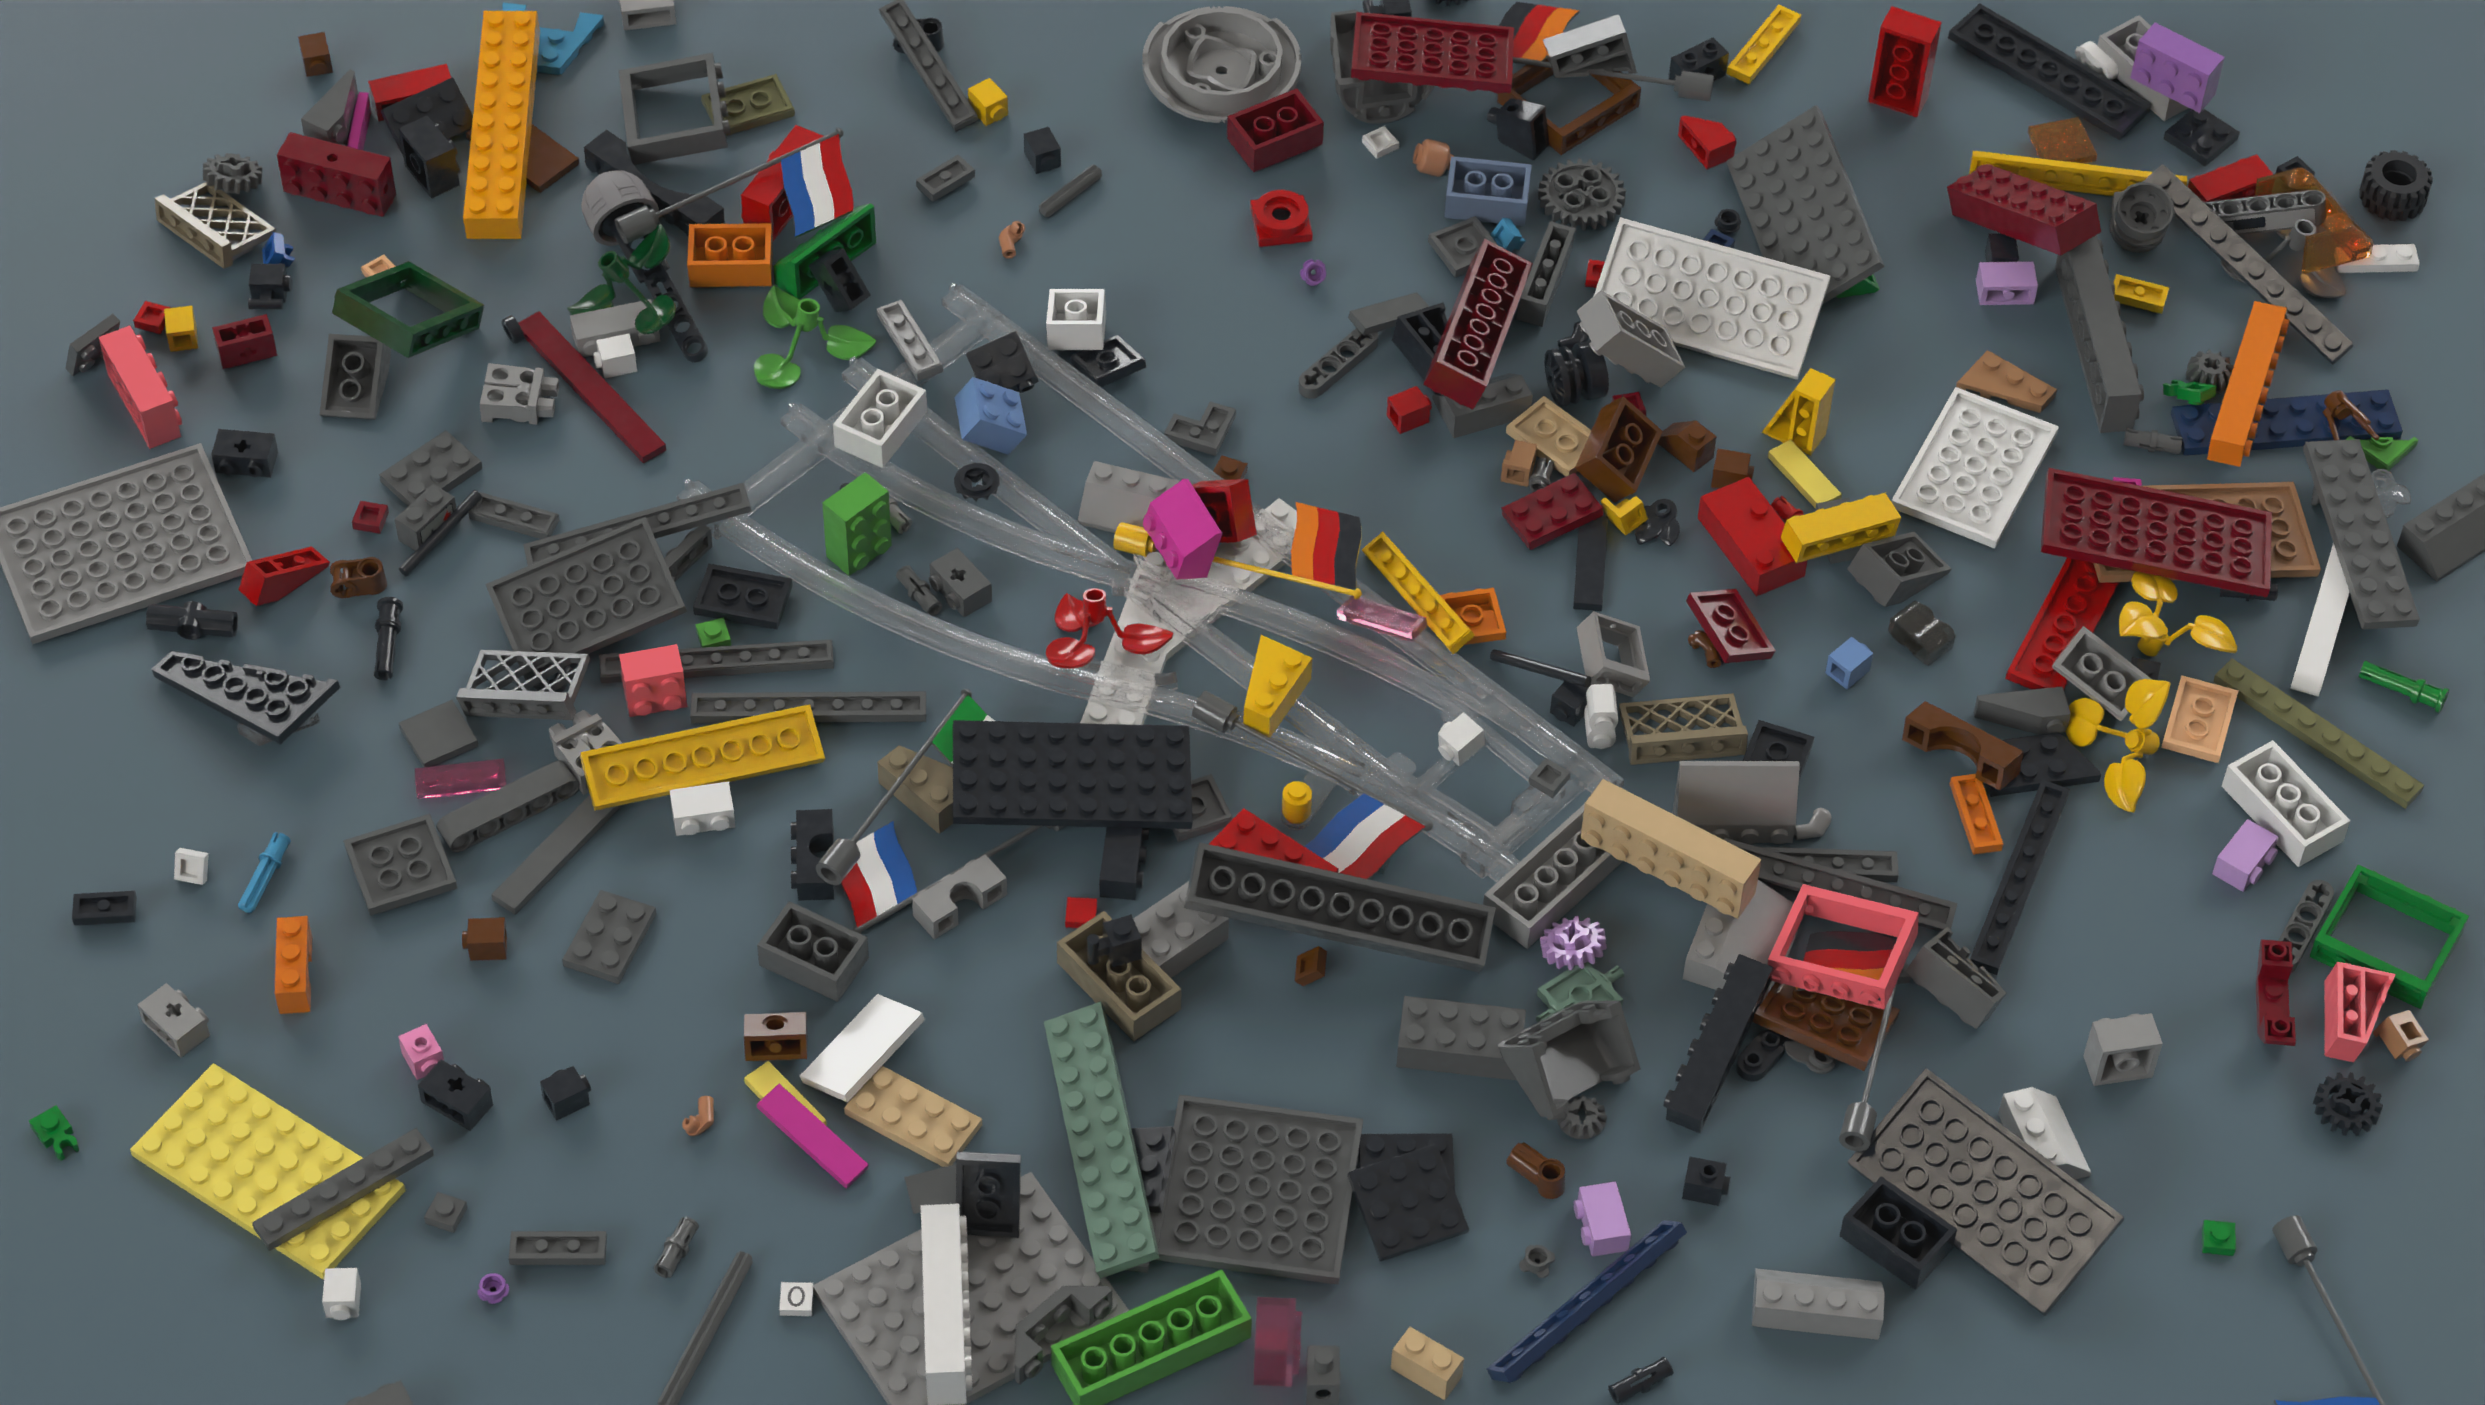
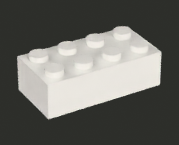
(2286, 803)

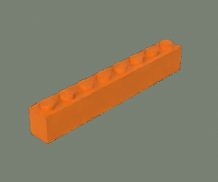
(2247, 384)

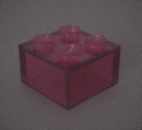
(1277, 1341)

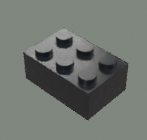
(1898, 1232)

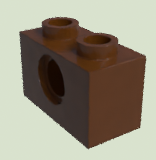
(775, 1036)

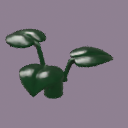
(615, 268)

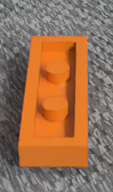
(1976, 814)

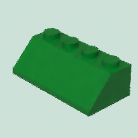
(852, 232)

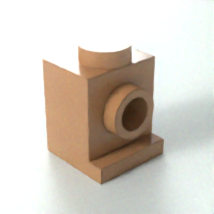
(1519, 463)
(2402, 1035)

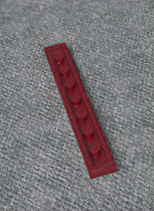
(592, 387)

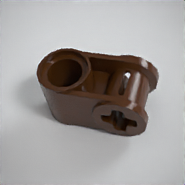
(359, 577)

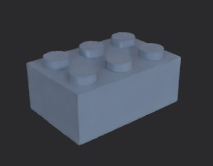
(1487, 190)

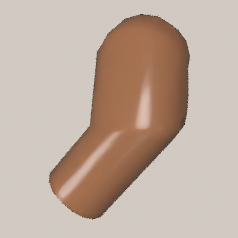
(1009, 237)
(702, 1121)

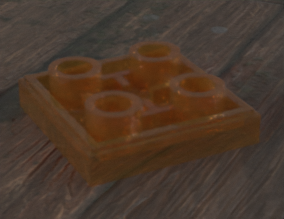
(2062, 141)

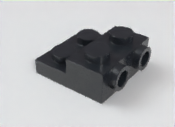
(1004, 363)

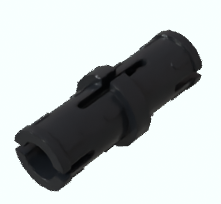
(1658, 1371)

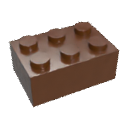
(1618, 449)

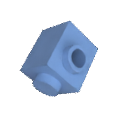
(1849, 662)

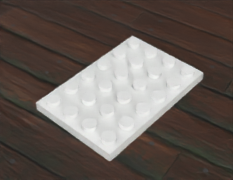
(1974, 467)

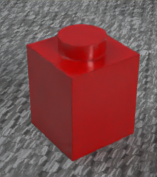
(1409, 409)

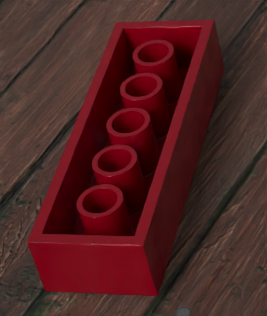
(2024, 209)

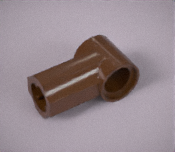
(1537, 1169)

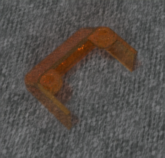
(2344, 237)

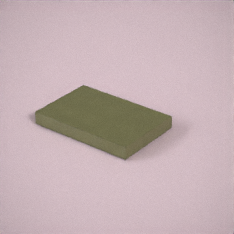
(754, 104)

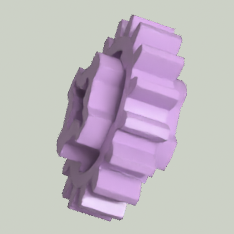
(1573, 943)

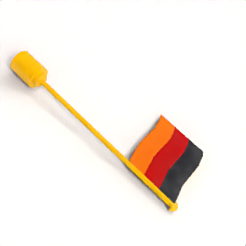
(1321, 552)

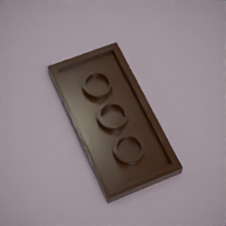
(546, 160)

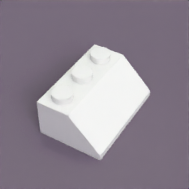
(2043, 1126)

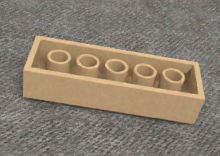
(1670, 848)

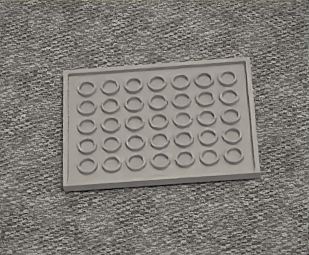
(119, 543)
(882, 1300)

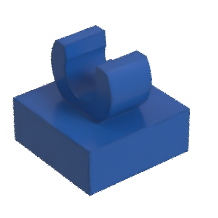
(276, 251)

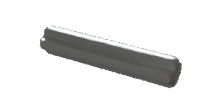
(1070, 190)

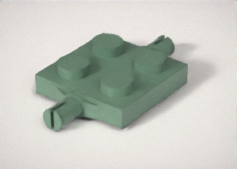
(1578, 986)

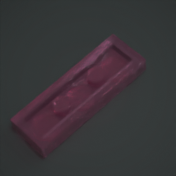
(1382, 618)
(460, 778)

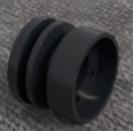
(1576, 374)

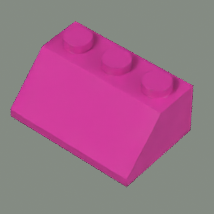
(1183, 531)

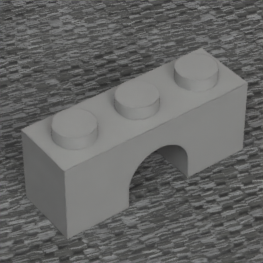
(976, 881)

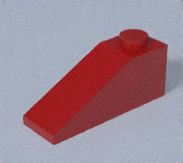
(278, 575)

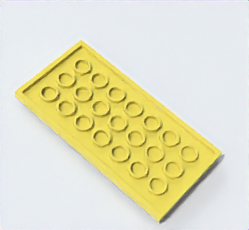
(254, 1156)

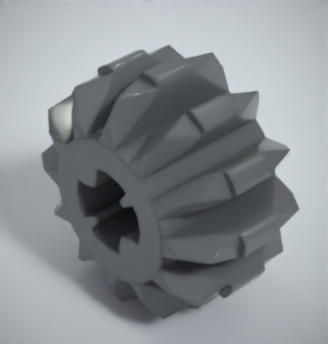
(2210, 369)

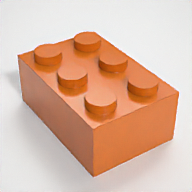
(730, 255)

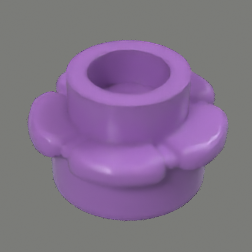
(1320, 272)
(490, 1282)

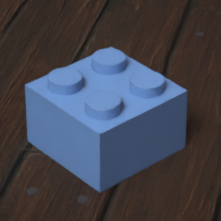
(990, 416)

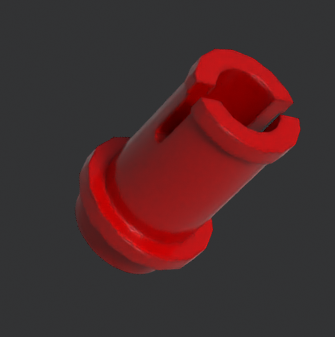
(1785, 509)

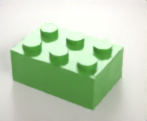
(857, 524)

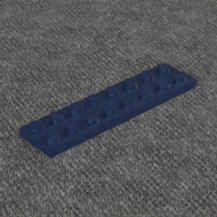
(2290, 421)

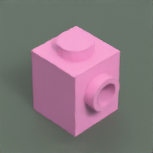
(420, 1050)

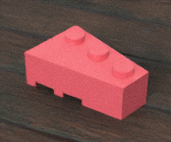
(2352, 1008)

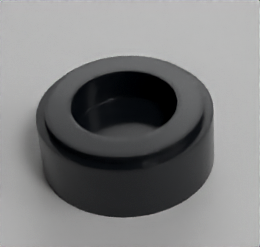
(512, 329)

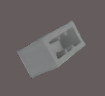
(174, 1019)

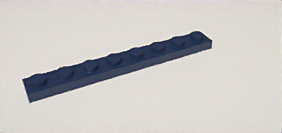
(1586, 1301)

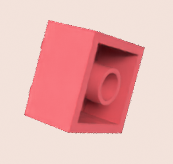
(653, 680)

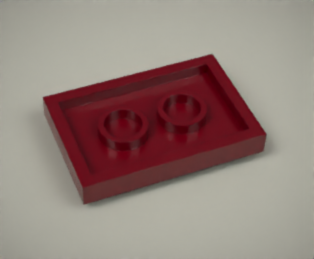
(1552, 511)
(1730, 625)

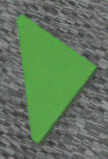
(2386, 452)

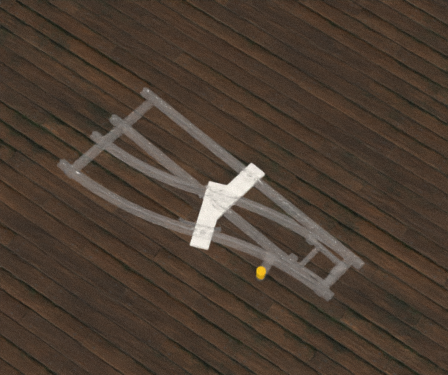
(1132, 684)

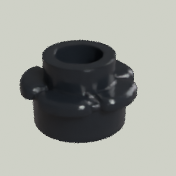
(1728, 221)

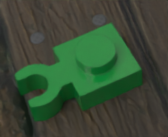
(2193, 392)
(54, 1130)

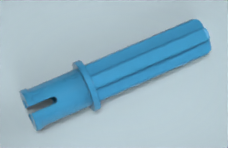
(269, 862)

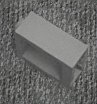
(1629, 675)

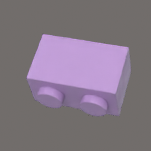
(2006, 283)
(2246, 855)
(1603, 1219)

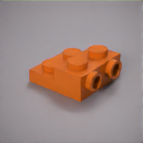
(1479, 612)

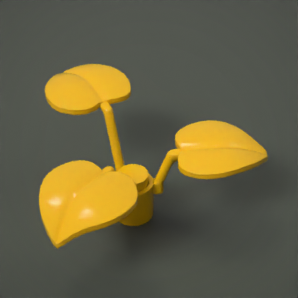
(2139, 621)
(2145, 702)

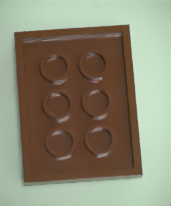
(1824, 1023)

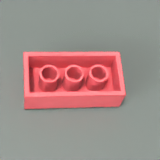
(141, 386)

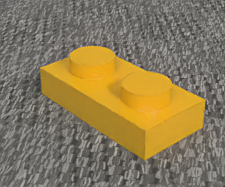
(2140, 293)

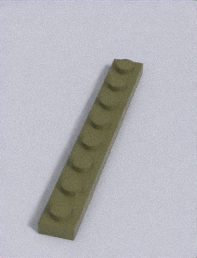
(2319, 733)

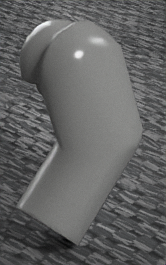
(1816, 826)

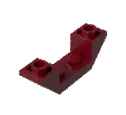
(2272, 993)

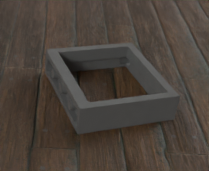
(680, 142)

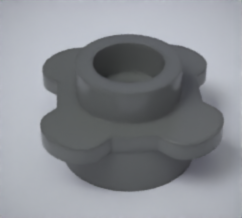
(1540, 1253)

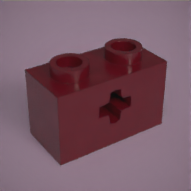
(244, 341)

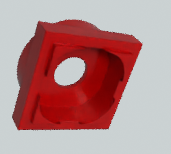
(1279, 232)

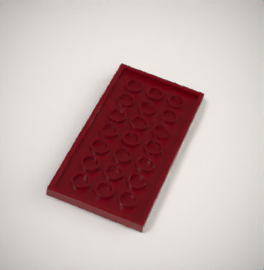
(2157, 532)

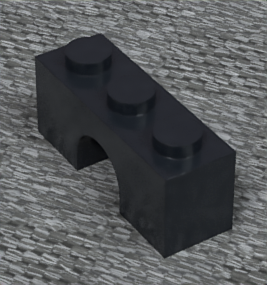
(812, 834)

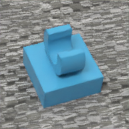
(1507, 235)

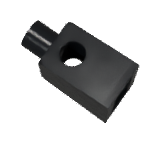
(1521, 126)

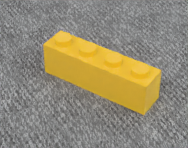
(1840, 527)

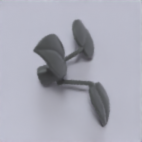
(2320, 283)

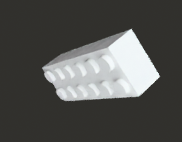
(946, 1304)

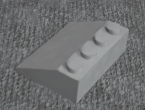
(1739, 799)
(1724, 937)

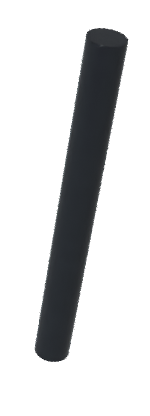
(437, 536)
(1540, 668)

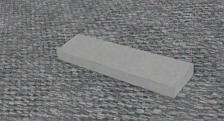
(909, 340)

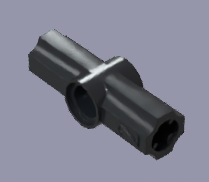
(192, 620)

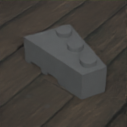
(1591, 49)
(1955, 979)

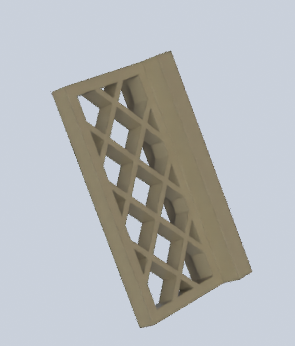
(200, 232)
(1684, 743)

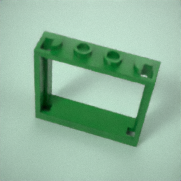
(2406, 900)

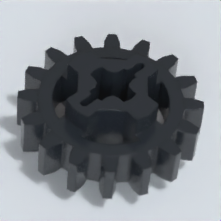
(2347, 1104)

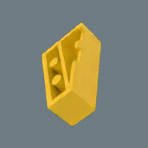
(1804, 413)
(1274, 685)

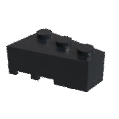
(1419, 335)

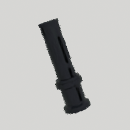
(387, 627)

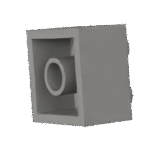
(2122, 1049)

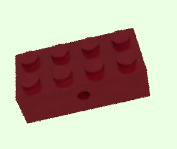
(336, 174)

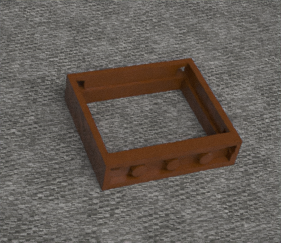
(1625, 99)

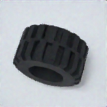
(2395, 185)

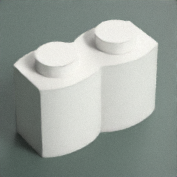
(1601, 716)

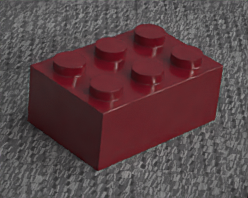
(1275, 130)

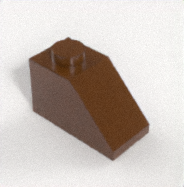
(1689, 443)

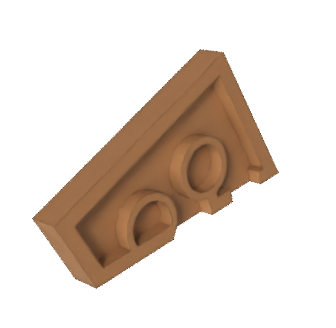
(2001, 379)

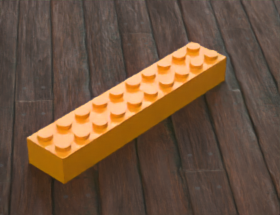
(501, 125)

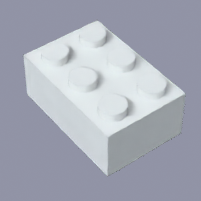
(880, 418)

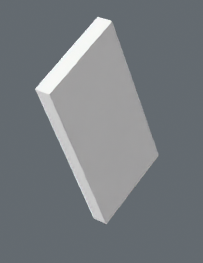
(862, 1048)

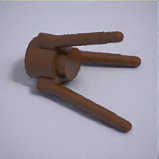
(2341, 407)

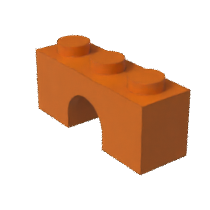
(291, 966)

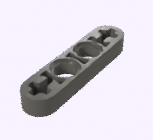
(1335, 359)
(2303, 927)

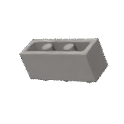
(608, 323)

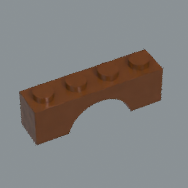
(1935, 729)

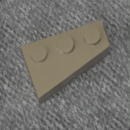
(925, 789)

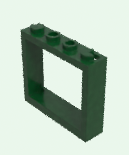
(460, 317)

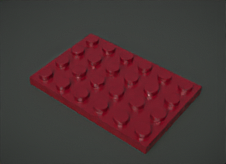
(1433, 52)

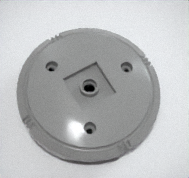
(1191, 48)

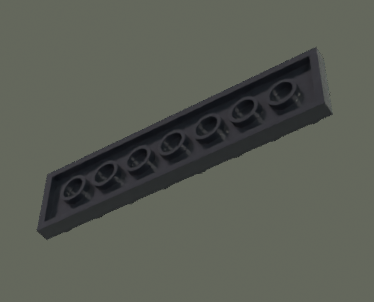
(2049, 71)

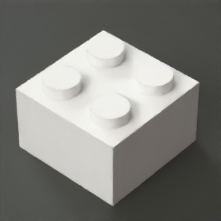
(1076, 319)

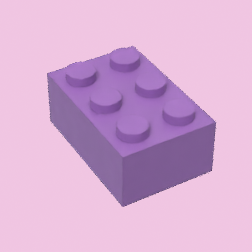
(2177, 67)

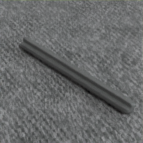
(706, 1329)

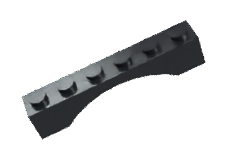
(610, 154)

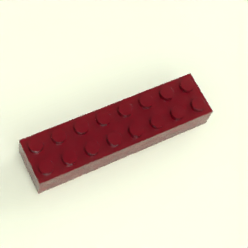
(1478, 324)

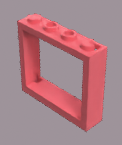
(1852, 912)

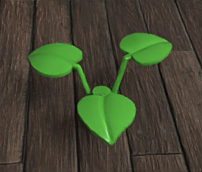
(784, 310)

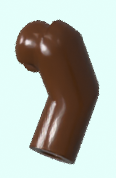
(1701, 639)

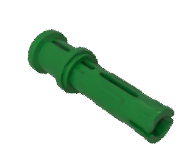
(2417, 690)

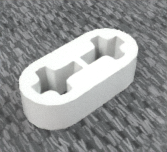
(2097, 59)

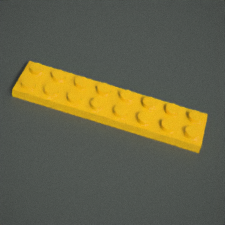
(702, 756)

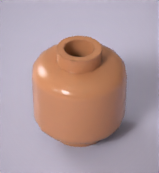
(1432, 157)

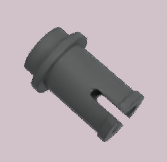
(1541, 475)

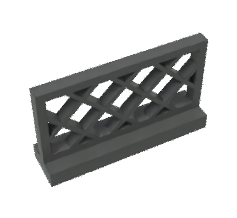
(519, 701)

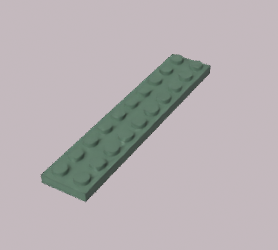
(1101, 1140)

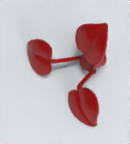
(1077, 614)

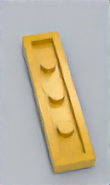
(1763, 44)

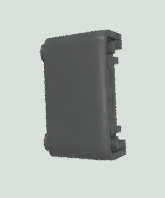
(1571, 1054)

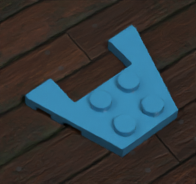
(561, 47)

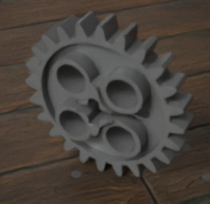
(1581, 194)

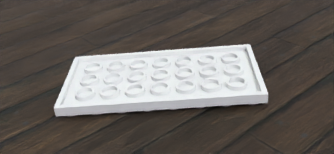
(1716, 296)

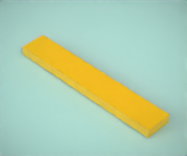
(1418, 592)

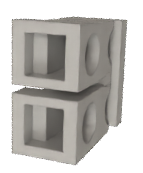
(517, 394)
(585, 735)

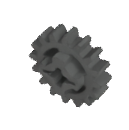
(232, 173)

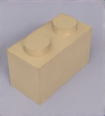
(1427, 1363)

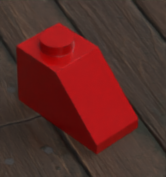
(1707, 140)

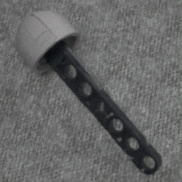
(613, 196)

